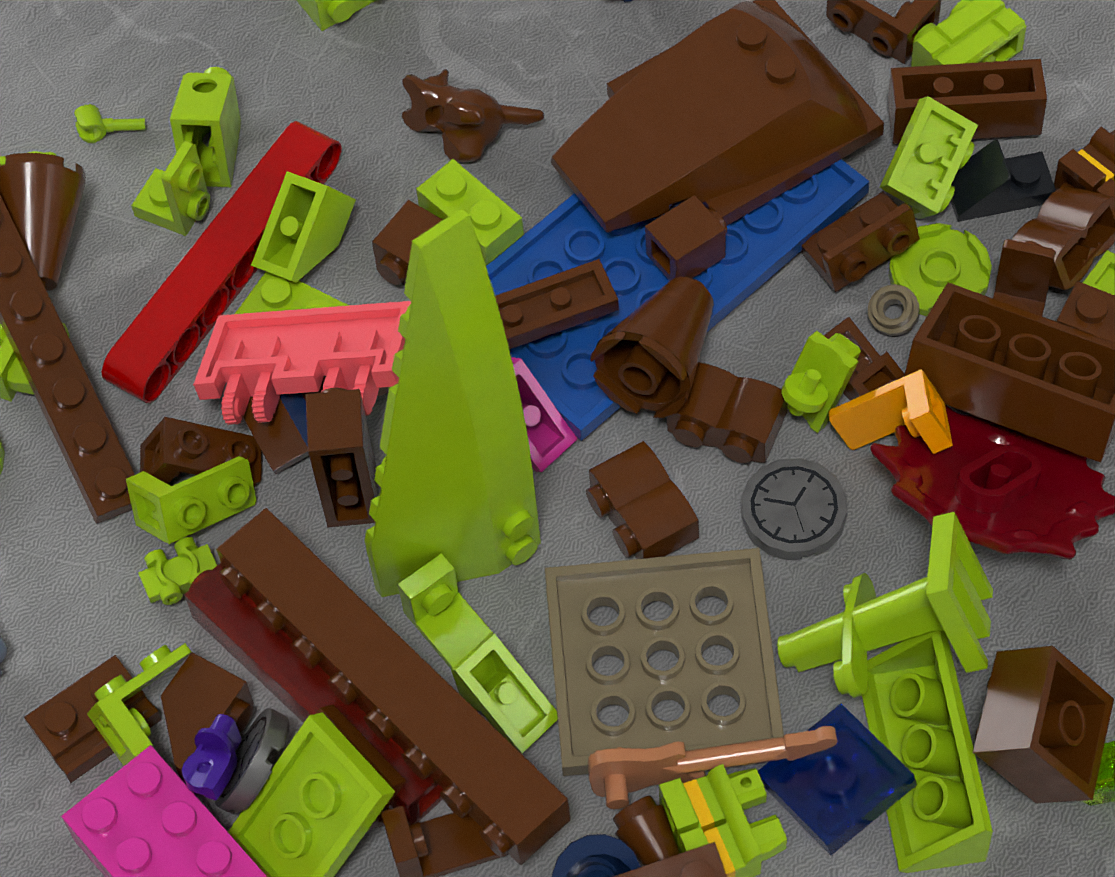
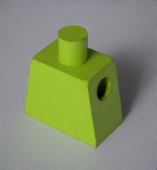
(205, 105)

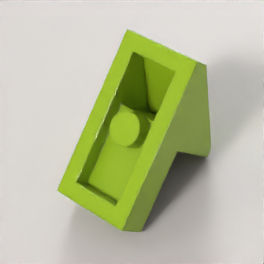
(504, 693)

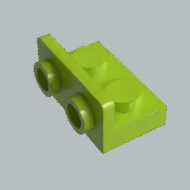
(929, 158)

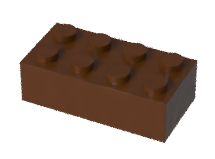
(1019, 370)

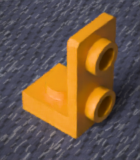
(902, 402)

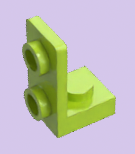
(176, 195)
(193, 503)
(440, 612)
(124, 728)

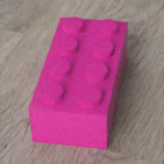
(153, 827)

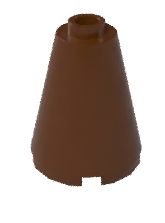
(43, 206)
(656, 349)

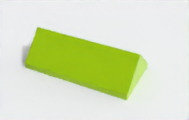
(922, 720)

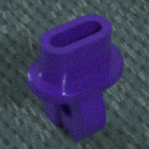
(215, 758)

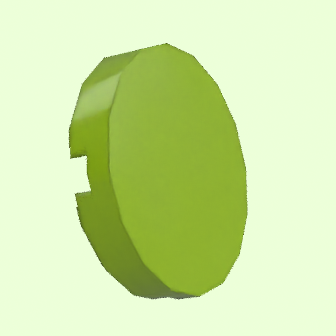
(941, 258)

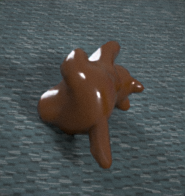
(463, 116)

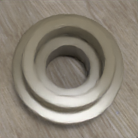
(886, 297)

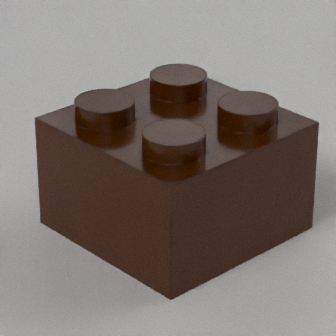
(1043, 725)

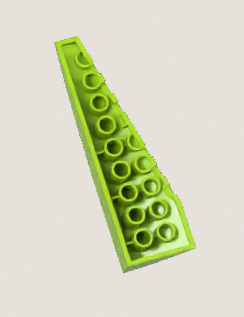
(452, 425)

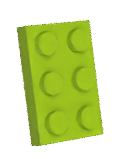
(312, 805)

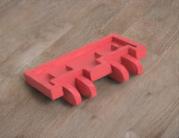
(294, 350)

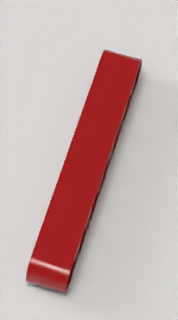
(213, 268)

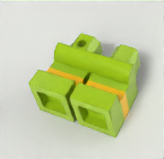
(713, 812)

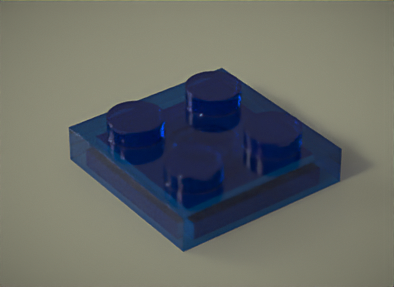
(839, 787)

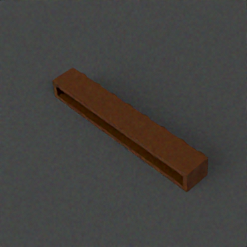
(394, 688)

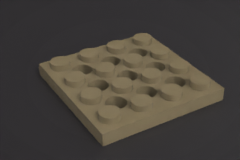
(687, 632)

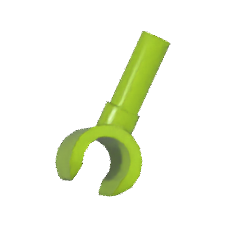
(94, 128)

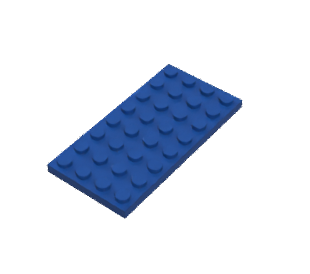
(572, 237)

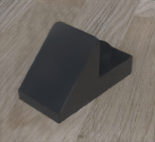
(1000, 184)

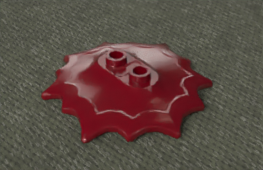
(1001, 485)

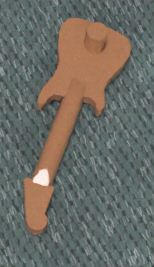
(626, 770)

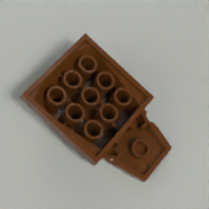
(716, 117)

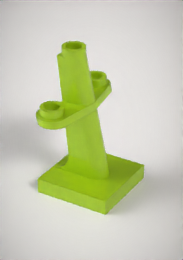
(940, 602)

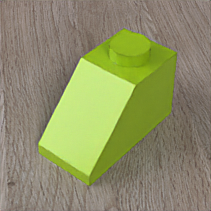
(302, 227)

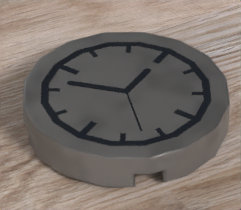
(794, 508)
(253, 768)

